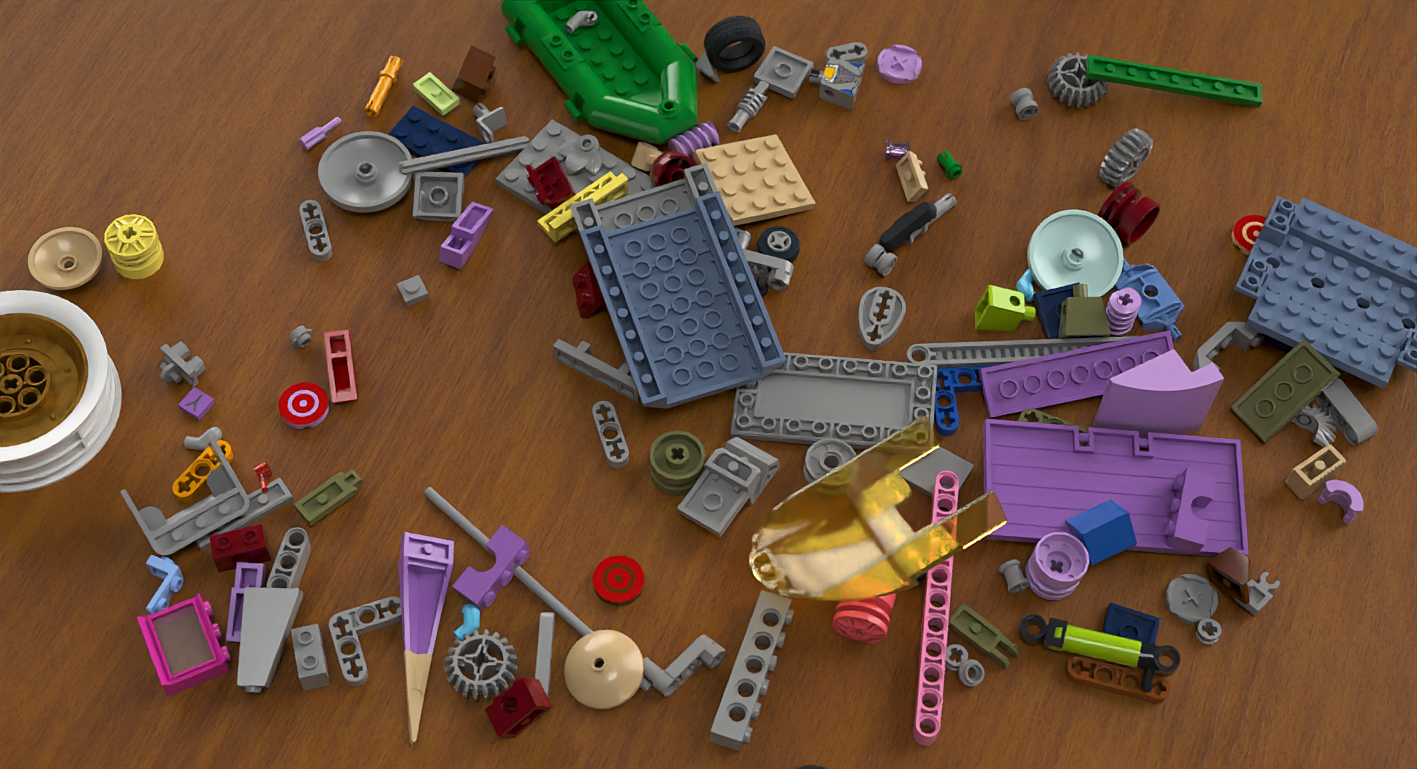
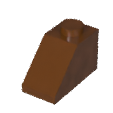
(1232, 573)

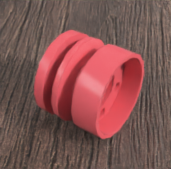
(864, 619)

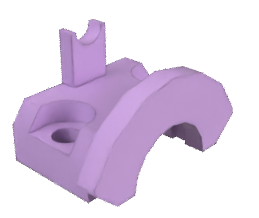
(1345, 495)

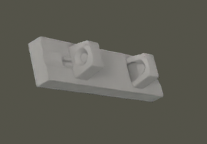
(583, 362)

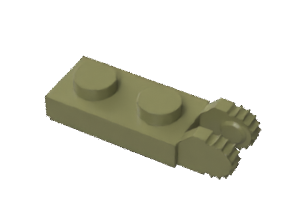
(982, 635)

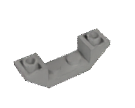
(1231, 332)

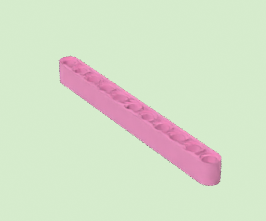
(935, 616)

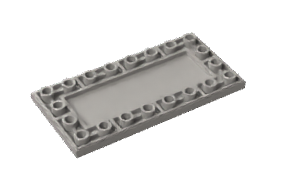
(834, 399)

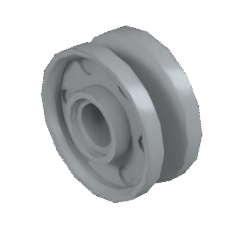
(825, 453)

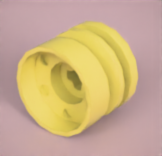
(134, 246)

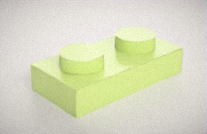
(436, 94)

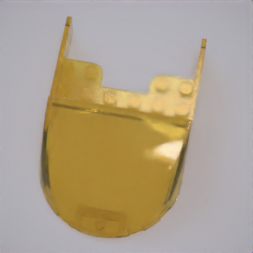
(848, 539)

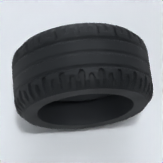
(728, 32)

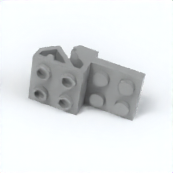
(730, 480)

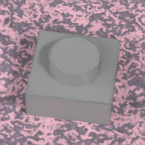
(412, 291)

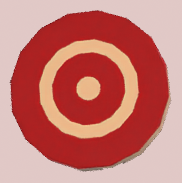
(1246, 232)

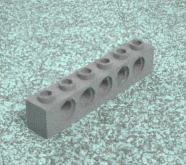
(725, 730)

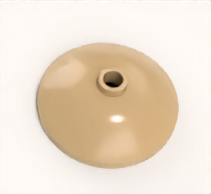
(62, 249)
(615, 680)

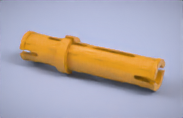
(386, 80)

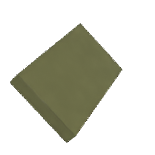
(1285, 390)

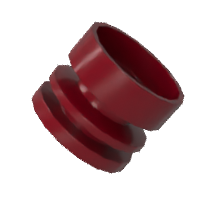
(1129, 212)

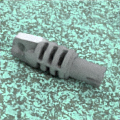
(748, 106)

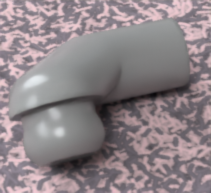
(581, 18)
(202, 442)

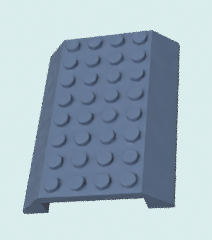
(684, 304)

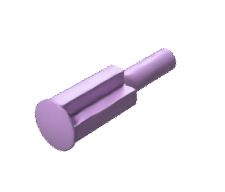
(317, 134)

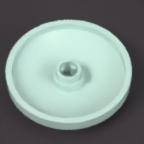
(1075, 249)

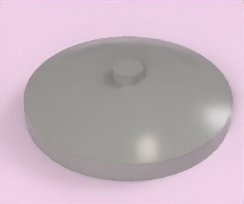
(363, 172)

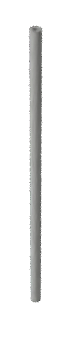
(520, 573)

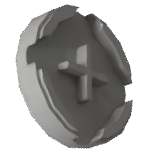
(1191, 599)

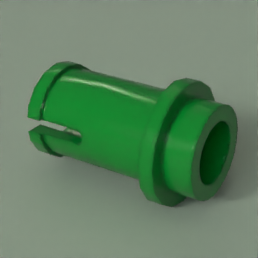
(952, 168)

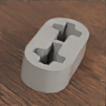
(847, 53)

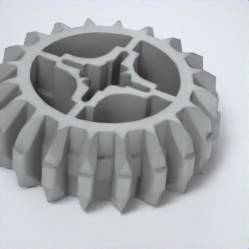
(1069, 82)
(1126, 157)
(501, 670)

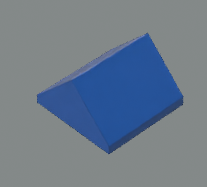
(1103, 530)

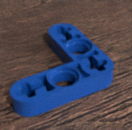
(950, 387)

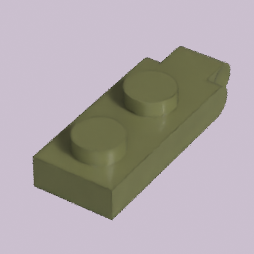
(328, 496)

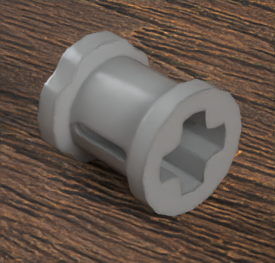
(1014, 576)

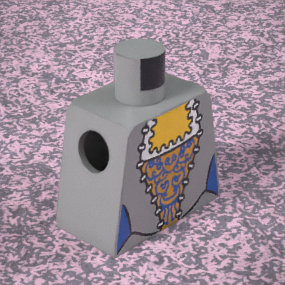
(839, 82)

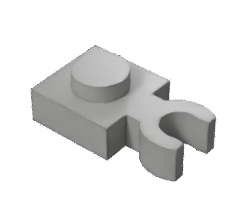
(1260, 594)

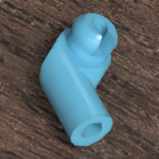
(1024, 286)
(471, 621)

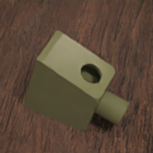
(1083, 316)

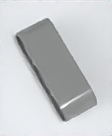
(1347, 413)
(289, 555)

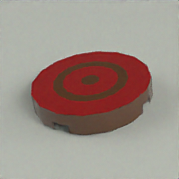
(618, 580)

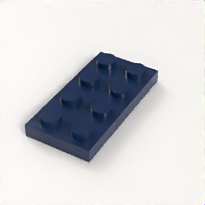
(429, 136)

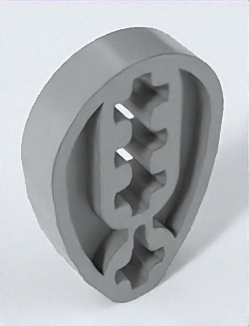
(891, 320)

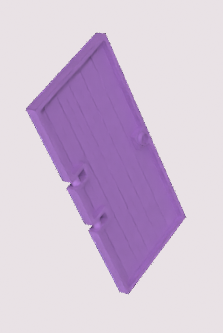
(1049, 478)

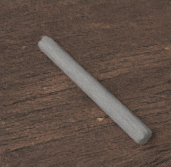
(463, 155)

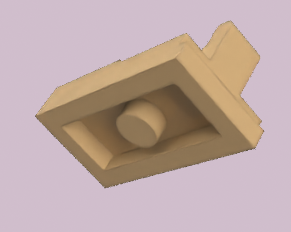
(912, 176)

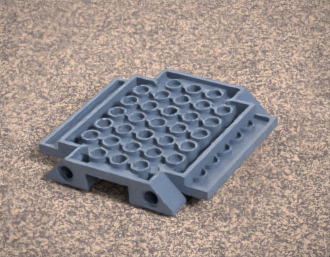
(1351, 268)

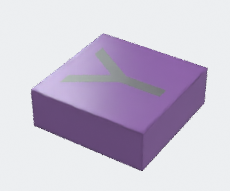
(196, 404)

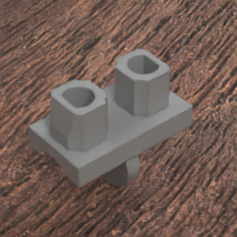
(178, 367)

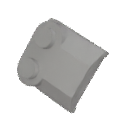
(438, 196)

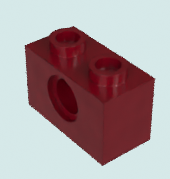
(239, 545)
(511, 719)

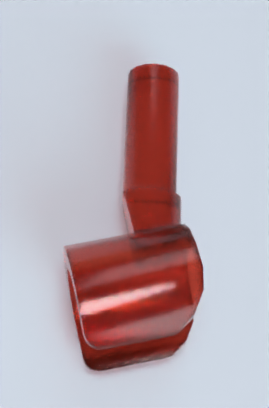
(262, 471)

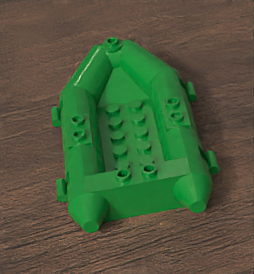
(619, 71)

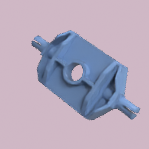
(1155, 312)

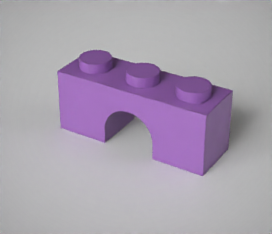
(1185, 529)
(481, 587)

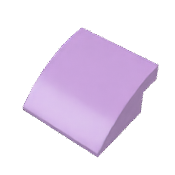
(1159, 397)

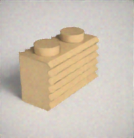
(1315, 471)

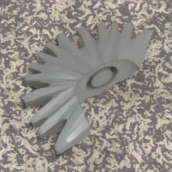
(1317, 423)

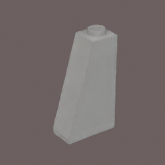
(264, 633)

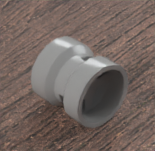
(1024, 104)
(881, 260)

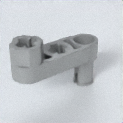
(775, 269)
(700, 651)

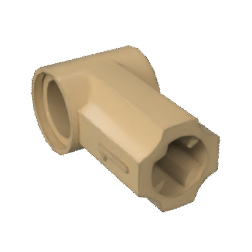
(645, 155)

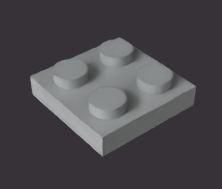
(783, 72)

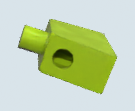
(1001, 310)

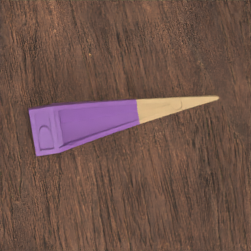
(423, 581)

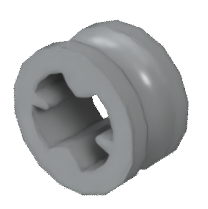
(1203, 636)
(957, 649)

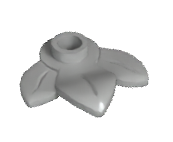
(579, 157)

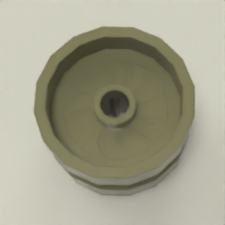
(676, 462)

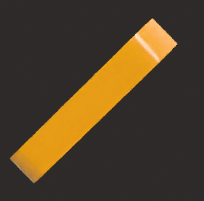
(202, 461)

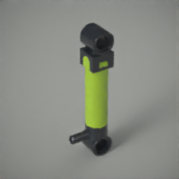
(1103, 646)

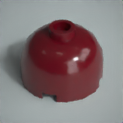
(669, 168)

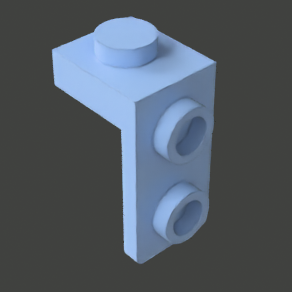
(173, 580)

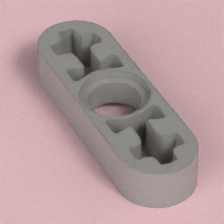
(322, 237)
(608, 444)

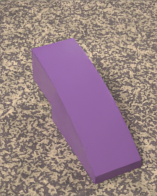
(465, 235)
(246, 575)

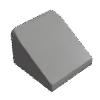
(706, 68)

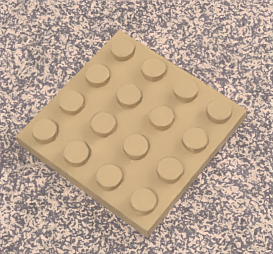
(756, 179)

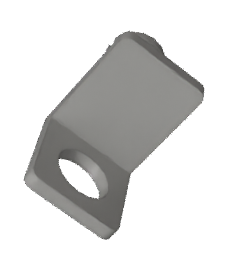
(489, 121)

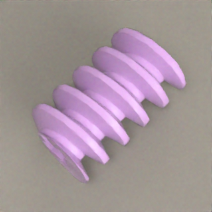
(697, 138)
(1122, 310)

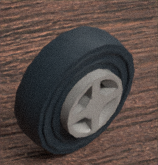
(781, 238)

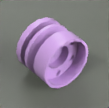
(1056, 566)

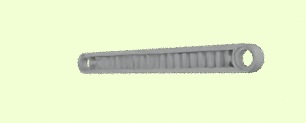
(998, 352)

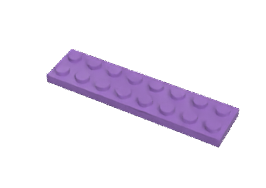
(1065, 374)

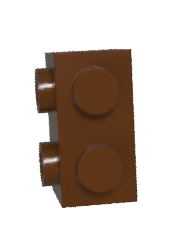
(474, 73)

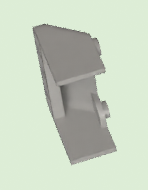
(223, 505)

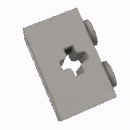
(310, 657)

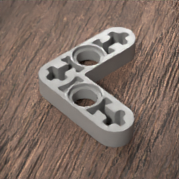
(355, 627)

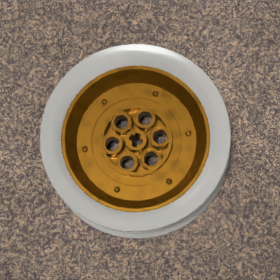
(73, 402)

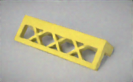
(563, 220)

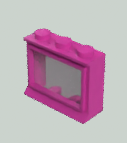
(185, 645)

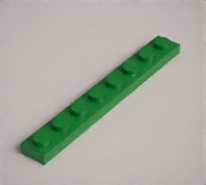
(1173, 81)

